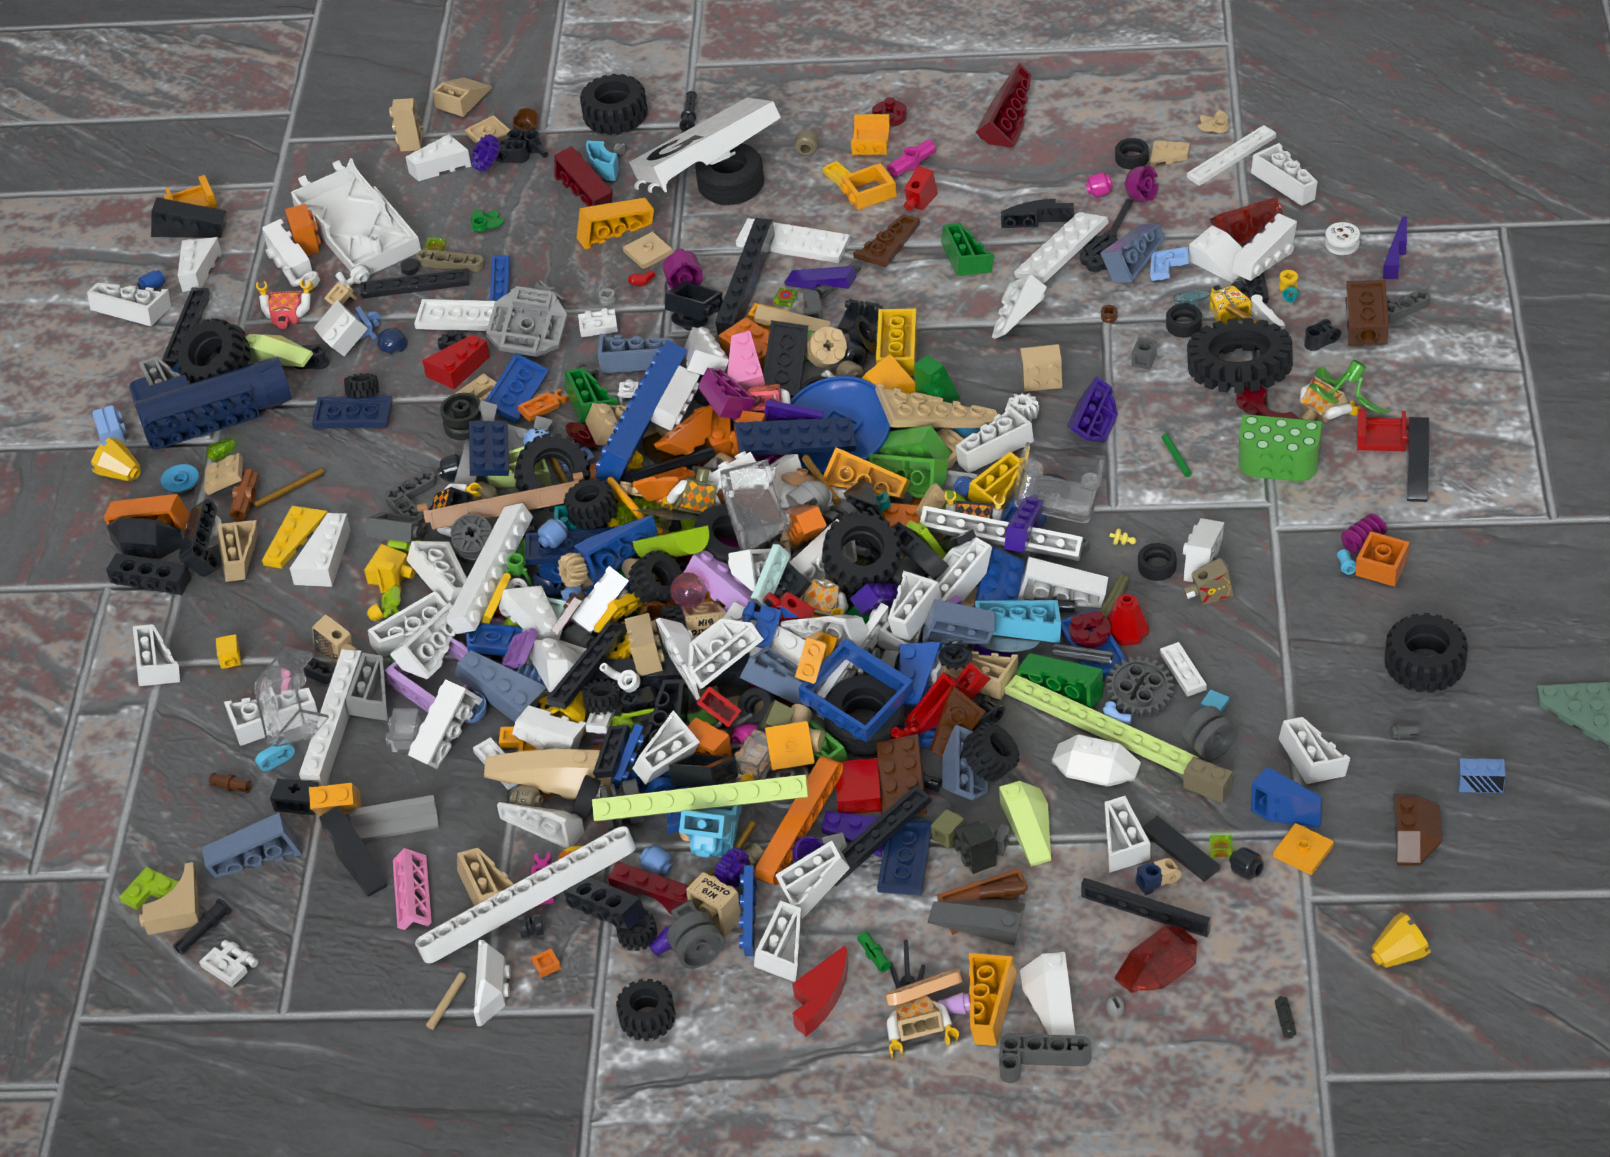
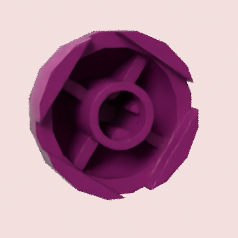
(1141, 183)

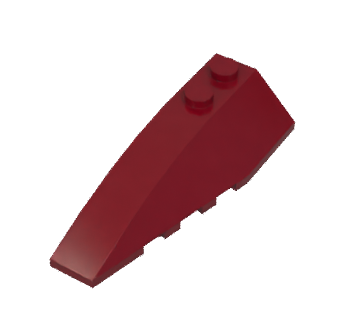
(1005, 114)

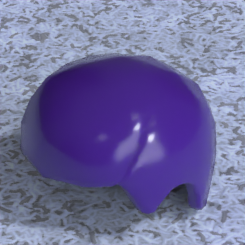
(805, 846)

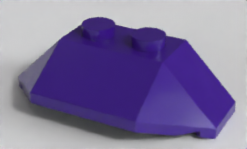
(1094, 412)

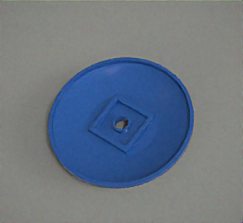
(851, 399)

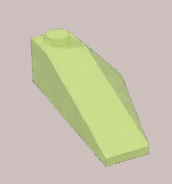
(269, 346)
(1029, 819)

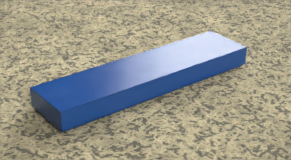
(500, 277)

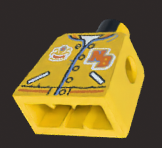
(1221, 297)

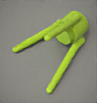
(625, 718)

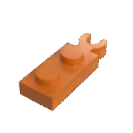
(542, 404)

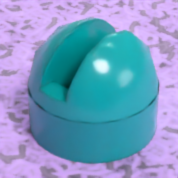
(1287, 297)

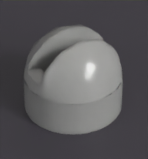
(1111, 1007)

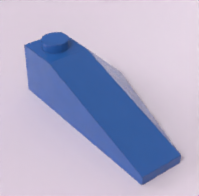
(613, 546)

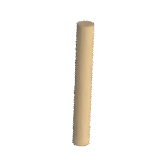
(445, 1002)

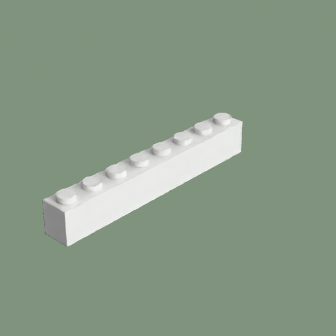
(994, 532)
(489, 569)
(326, 742)

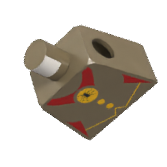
(1210, 583)

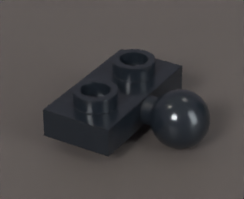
(1254, 287)
(792, 581)

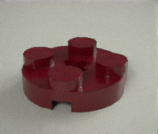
(896, 110)
(1095, 621)

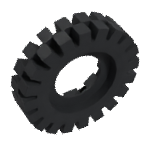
(1271, 366)

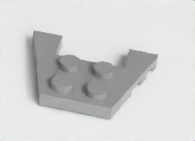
(515, 434)

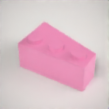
(744, 362)

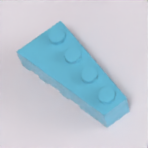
(1025, 618)

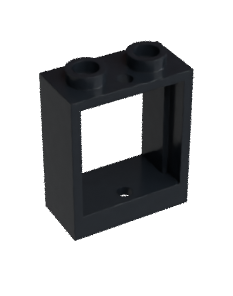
(693, 300)
(703, 770)

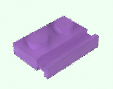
(519, 649)

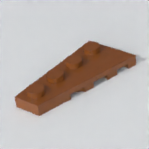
(971, 890)

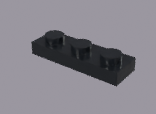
(612, 751)

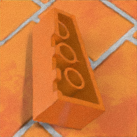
(163, 508)

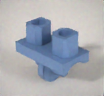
(371, 320)

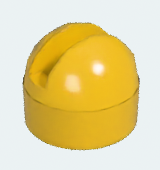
(374, 613)

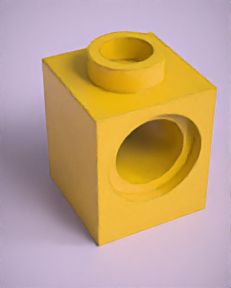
(228, 651)

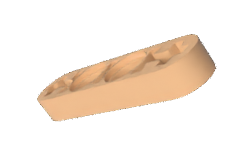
(923, 987)

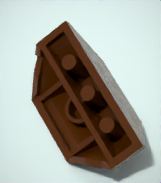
(1415, 828)

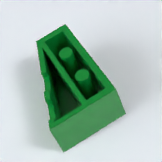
(934, 380)

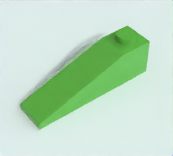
(920, 470)

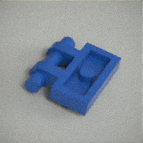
(766, 622)

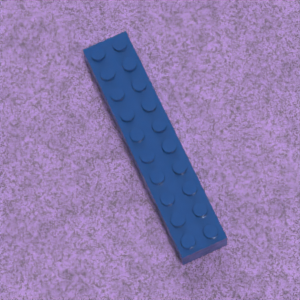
(638, 413)

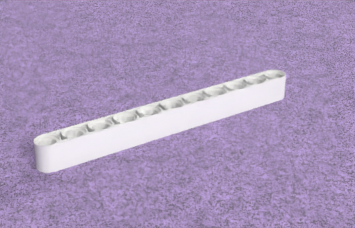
(525, 895)

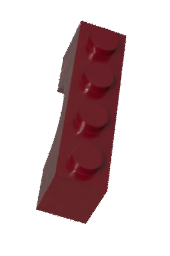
(1255, 404)
(638, 881)

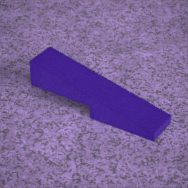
(1398, 247)
(811, 278)

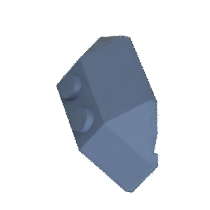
(956, 773)

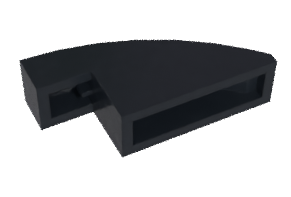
(1418, 459)
(352, 851)

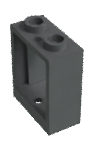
(396, 527)

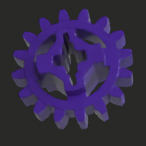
(485, 152)
(731, 867)

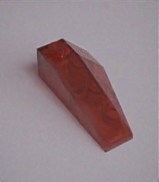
(1248, 221)

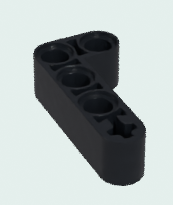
(196, 540)

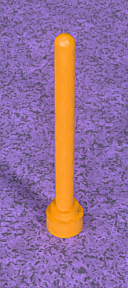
(628, 501)

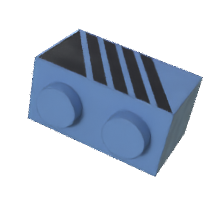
(1481, 775)

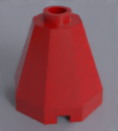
(1128, 621)

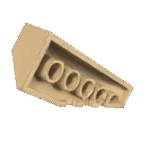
(548, 770)

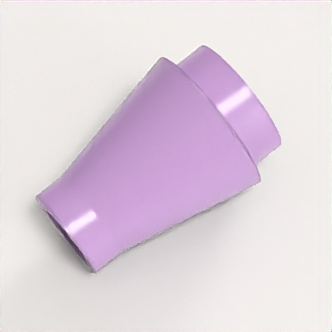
(957, 1004)

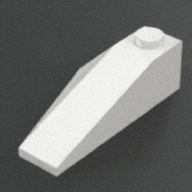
(675, 642)
(1048, 989)

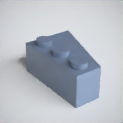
(958, 623)
(773, 673)

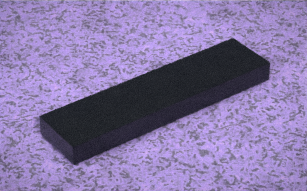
(957, 540)
(1181, 848)

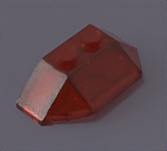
(1158, 960)

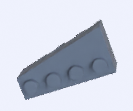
(1131, 252)
(626, 354)
(501, 686)
(251, 846)

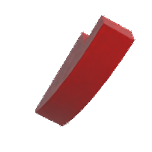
(930, 708)
(820, 991)

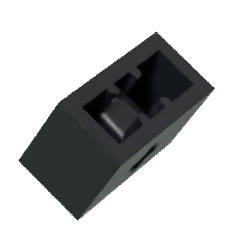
(292, 796)

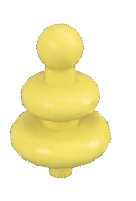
(1123, 538)

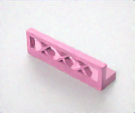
(405, 889)

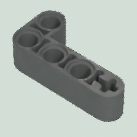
(1071, 1051)

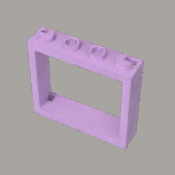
(397, 679)

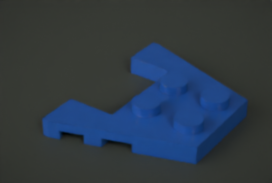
(491, 638)

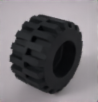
(590, 504)
(643, 581)
(990, 752)
(649, 1023)

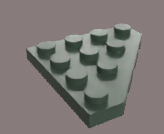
(1580, 705)

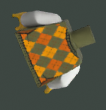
(693, 493)

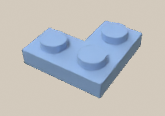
(1163, 260)

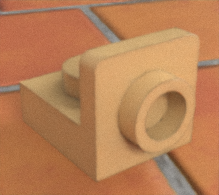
(340, 293)

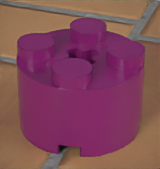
(682, 267)

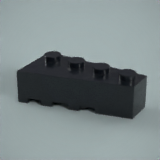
(188, 220)
(671, 697)

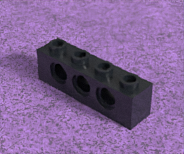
(148, 574)
(605, 903)

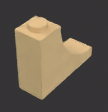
(176, 909)

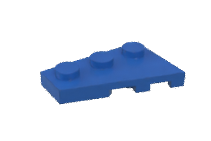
(917, 664)
(629, 755)

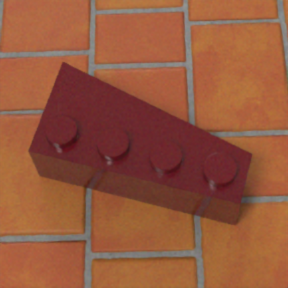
(581, 178)

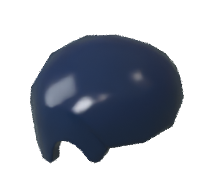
(391, 340)
(551, 589)

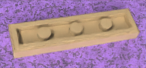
(766, 314)

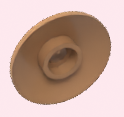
(797, 477)

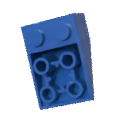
(1285, 800)

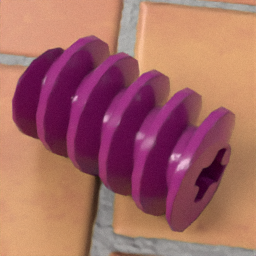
(1356, 535)

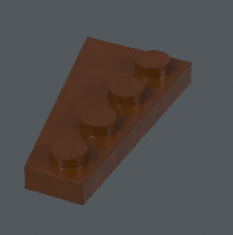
(888, 242)

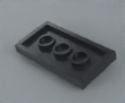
(785, 355)

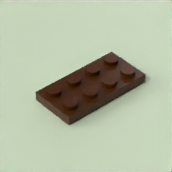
(899, 769)

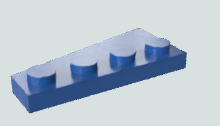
(748, 918)

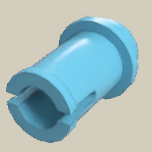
(1348, 565)

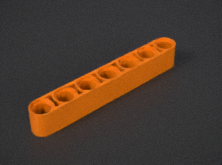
(798, 820)

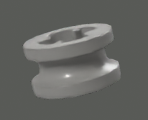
(607, 297)

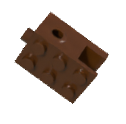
(1367, 312)

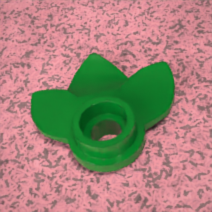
(485, 221)

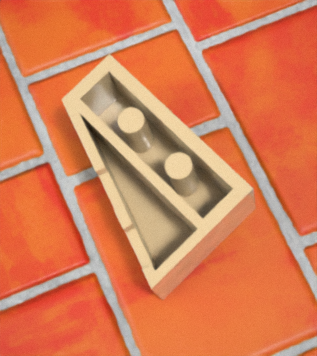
(236, 548)

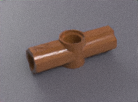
(244, 495)

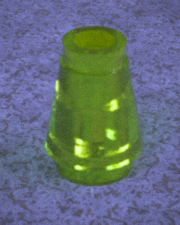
(219, 449)

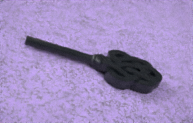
(1091, 251)

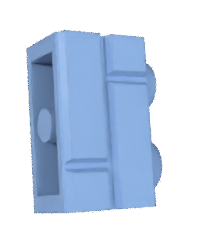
(108, 424)

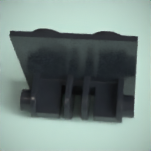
(856, 308)

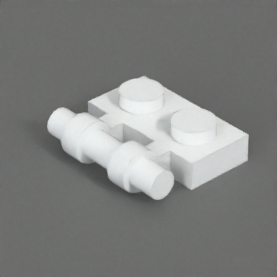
(597, 322)
(226, 968)

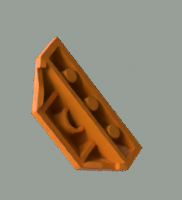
(688, 433)
(660, 485)

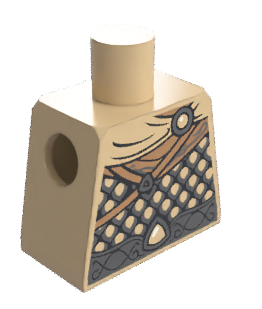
(331, 638)

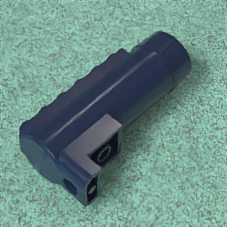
(183, 411)

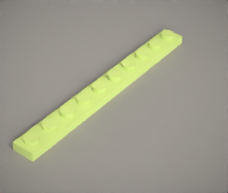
(1099, 724)
(700, 798)

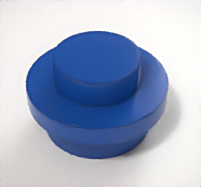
(962, 486)

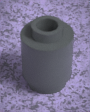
(578, 636)

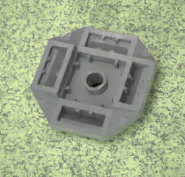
(524, 309)

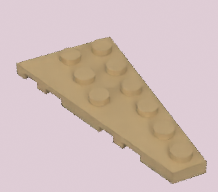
(926, 410)

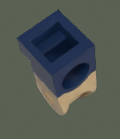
(1157, 874)

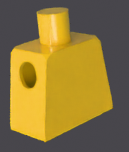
(389, 555)

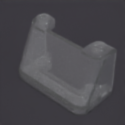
(753, 504)

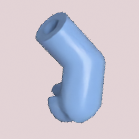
(1110, 710)

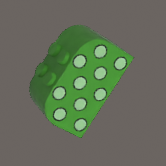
(1279, 447)

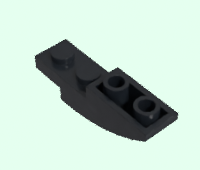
(1036, 211)
(920, 552)

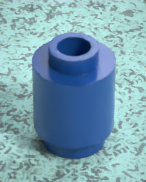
(153, 279)

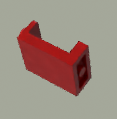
(1381, 433)
(859, 787)

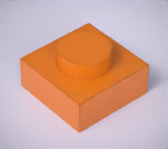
(546, 963)

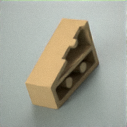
(406, 124)
(644, 644)
(998, 668)
(480, 875)

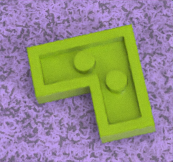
(147, 884)

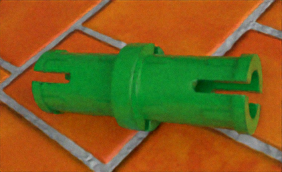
(874, 951)

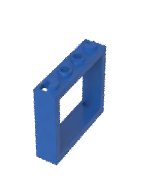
(880, 670)

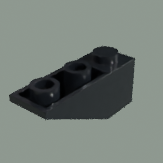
(864, 498)

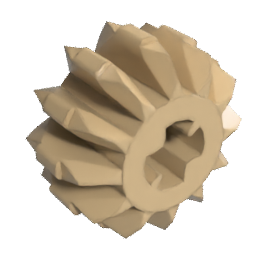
(572, 569)

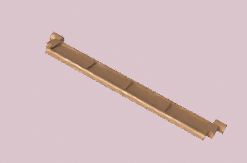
(493, 506)

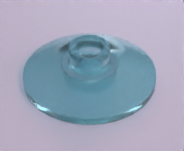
(1192, 297)

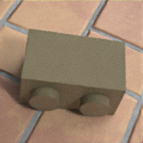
(1208, 779)

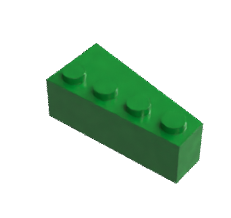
(1066, 678)

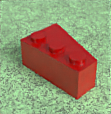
(457, 361)

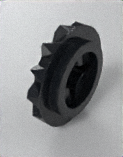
(443, 341)
(951, 651)

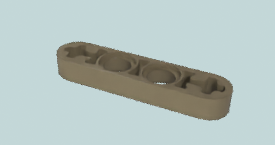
(430, 258)

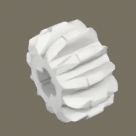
(1025, 405)

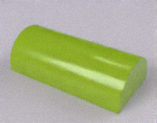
(675, 543)

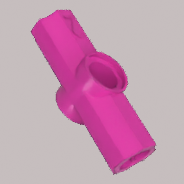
(911, 158)

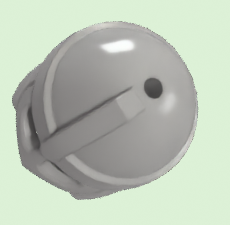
(813, 493)

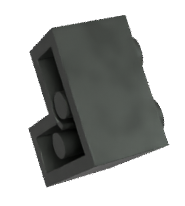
(976, 845)

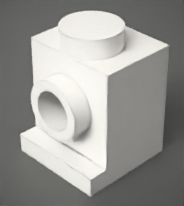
(626, 390)

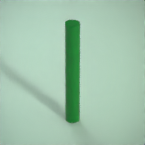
(1176, 455)

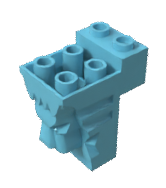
(711, 830)

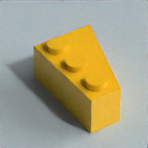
(997, 479)

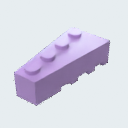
(720, 581)

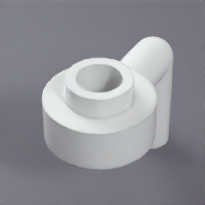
(358, 275)
(312, 276)
(623, 678)

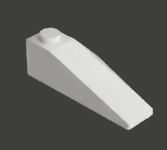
(1018, 300)
(749, 564)
(843, 626)
(426, 647)
(547, 823)

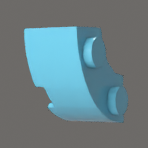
(602, 161)

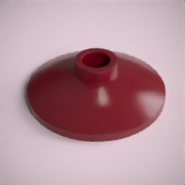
(580, 433)

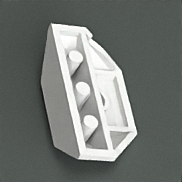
(966, 568)
(719, 648)
(552, 660)
(1095, 761)
(490, 983)

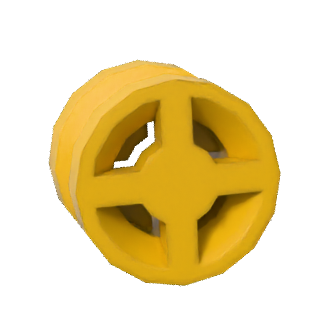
(1287, 279)

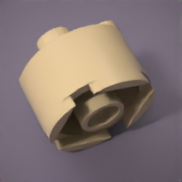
(835, 344)

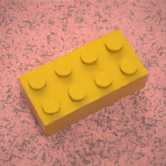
(898, 337)

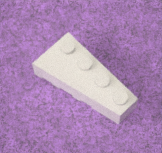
(1284, 174)
(1266, 248)
(397, 628)
(246, 716)
(443, 723)

